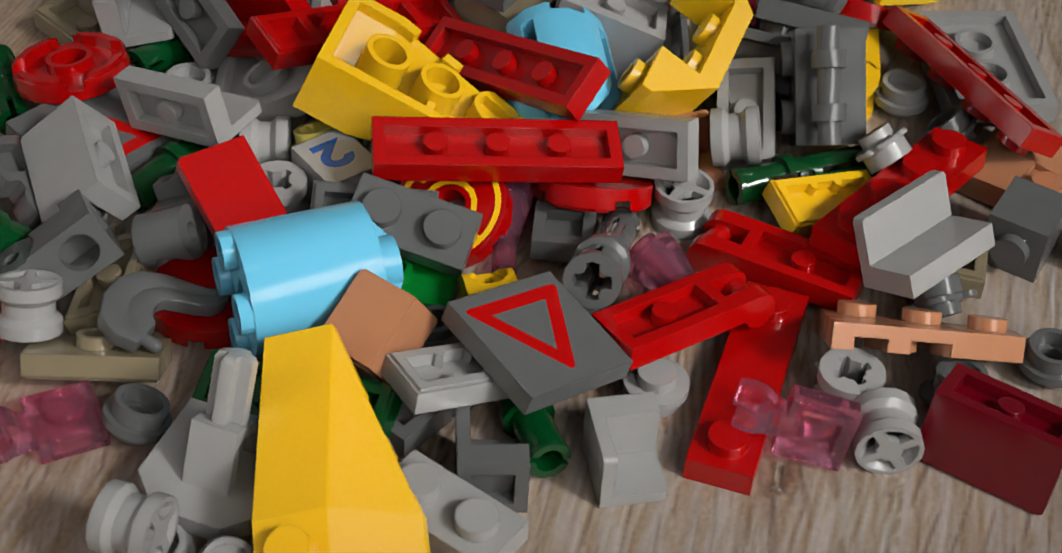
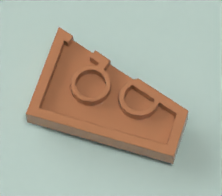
(980, 339)

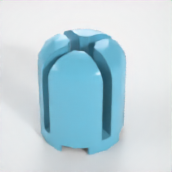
(573, 32)

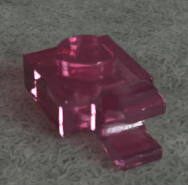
(54, 424)
(804, 428)

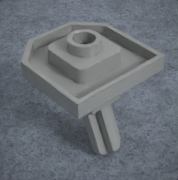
(211, 452)

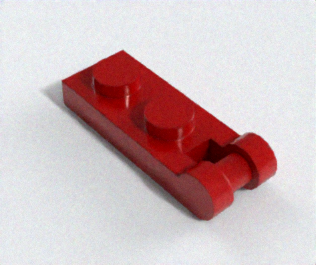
(774, 258)
(685, 313)

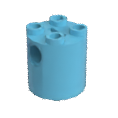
(296, 268)

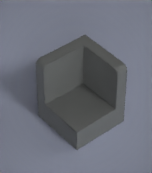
(492, 465)

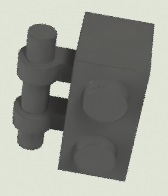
(824, 85)

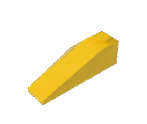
(382, 69)
(322, 457)

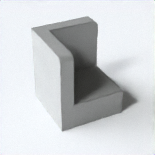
(621, 449)

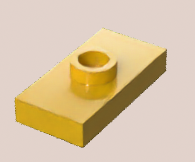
(805, 200)

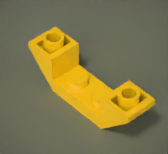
(679, 86)

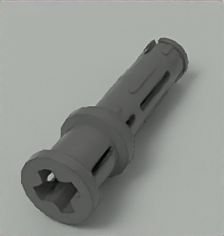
(602, 254)

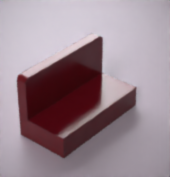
(995, 438)

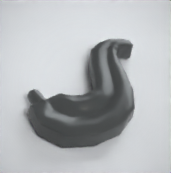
(133, 299)

